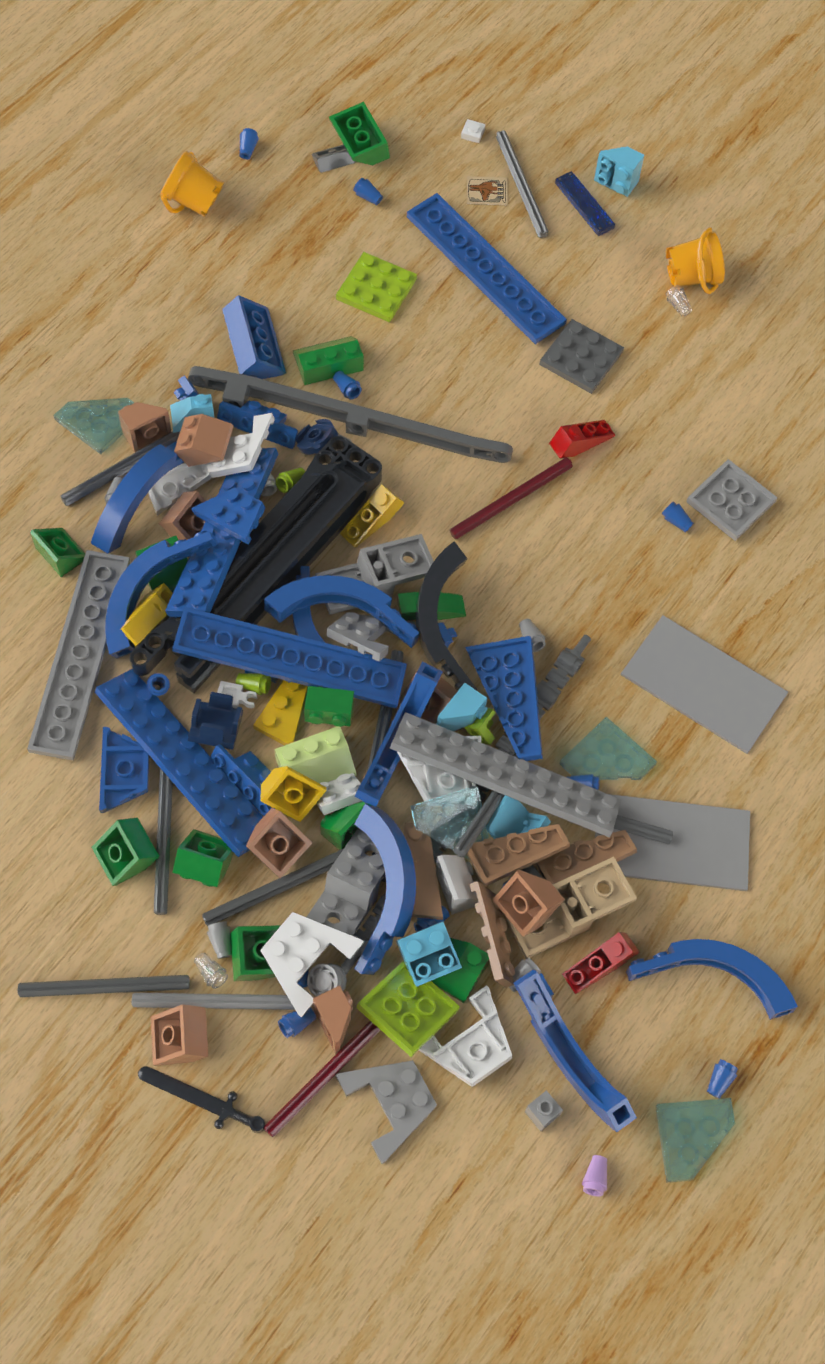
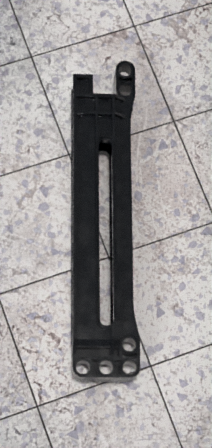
(282, 543)

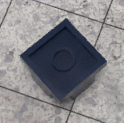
(215, 721)

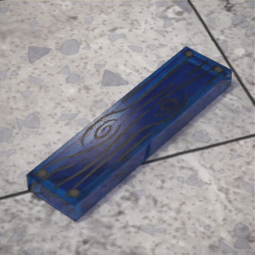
(585, 203)

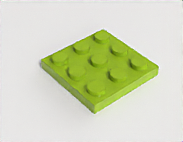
(376, 287)
(407, 1012)

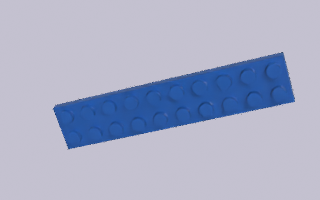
(486, 268)
(207, 569)
(288, 657)
(181, 760)

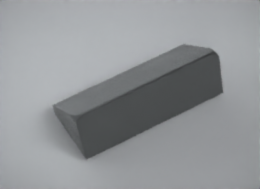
(332, 158)

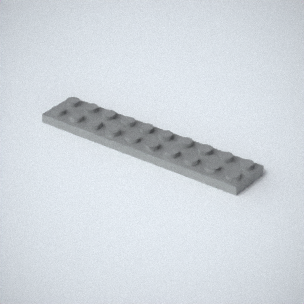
(77, 659)
(506, 774)

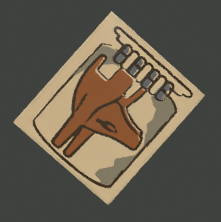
(487, 190)

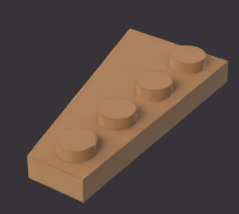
(508, 854)
(585, 855)
(427, 892)
(494, 935)

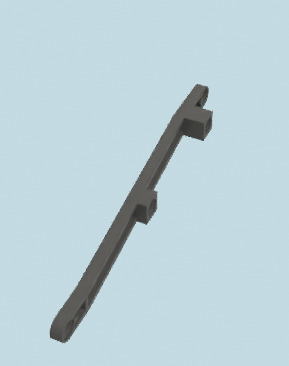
(358, 419)

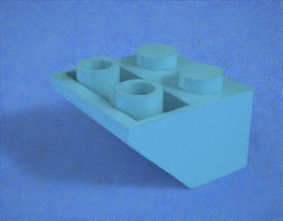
(619, 169)
(428, 954)

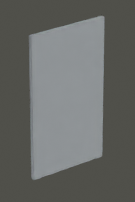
(704, 684)
(705, 848)

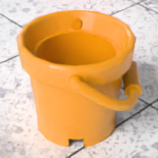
(191, 186)
(697, 262)

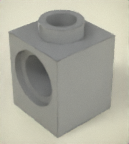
(543, 1110)

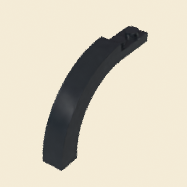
(426, 614)

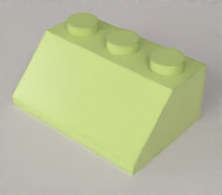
(319, 756)

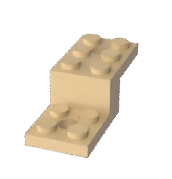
(580, 908)

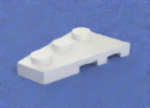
(174, 483)

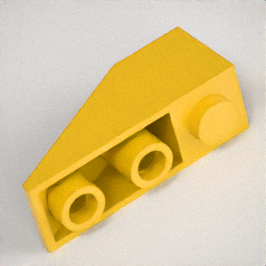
(372, 516)
(147, 614)

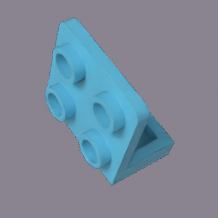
(513, 818)

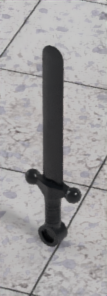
(204, 1100)

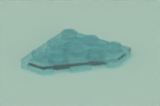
(93, 421)
(608, 755)
(449, 816)
(691, 1134)

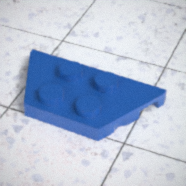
(232, 512)
(122, 770)

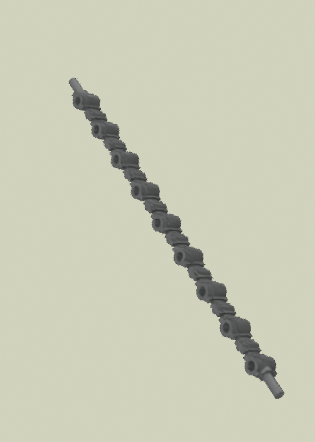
(547, 693)

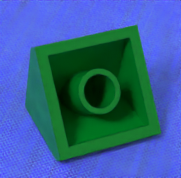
(58, 549)

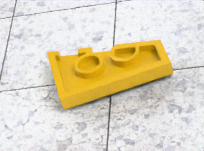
(282, 713)

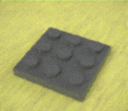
(581, 356)

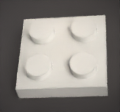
(339, 793)

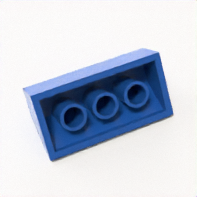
(253, 339)

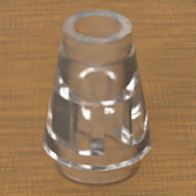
(678, 299)
(211, 971)

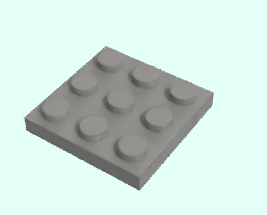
(731, 499)

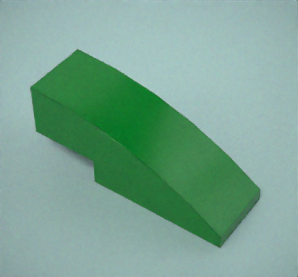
(449, 606)

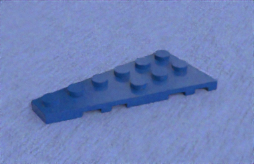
(510, 682)

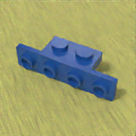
(243, 418)
(245, 772)

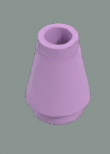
(596, 1177)

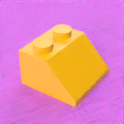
(291, 792)

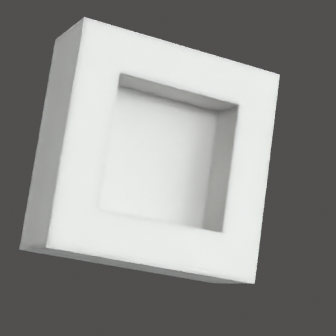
(473, 131)

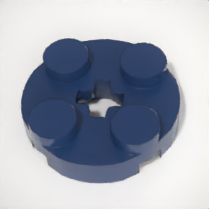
(314, 438)

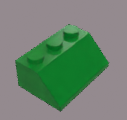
(360, 135)
(325, 359)

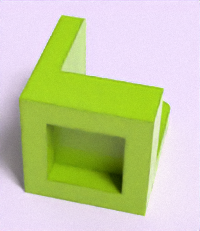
(481, 727)

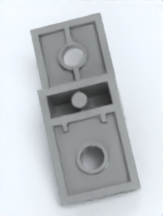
(384, 566)
(350, 886)

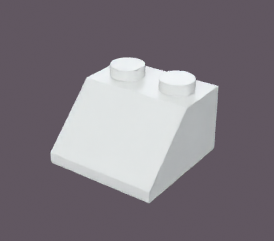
(454, 879)

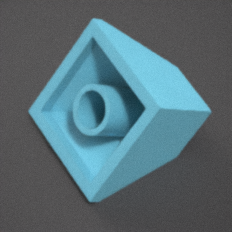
(188, 407)
(463, 709)

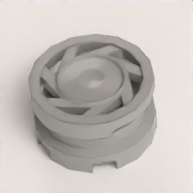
(326, 978)

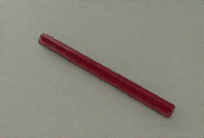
(511, 498)
(321, 1079)

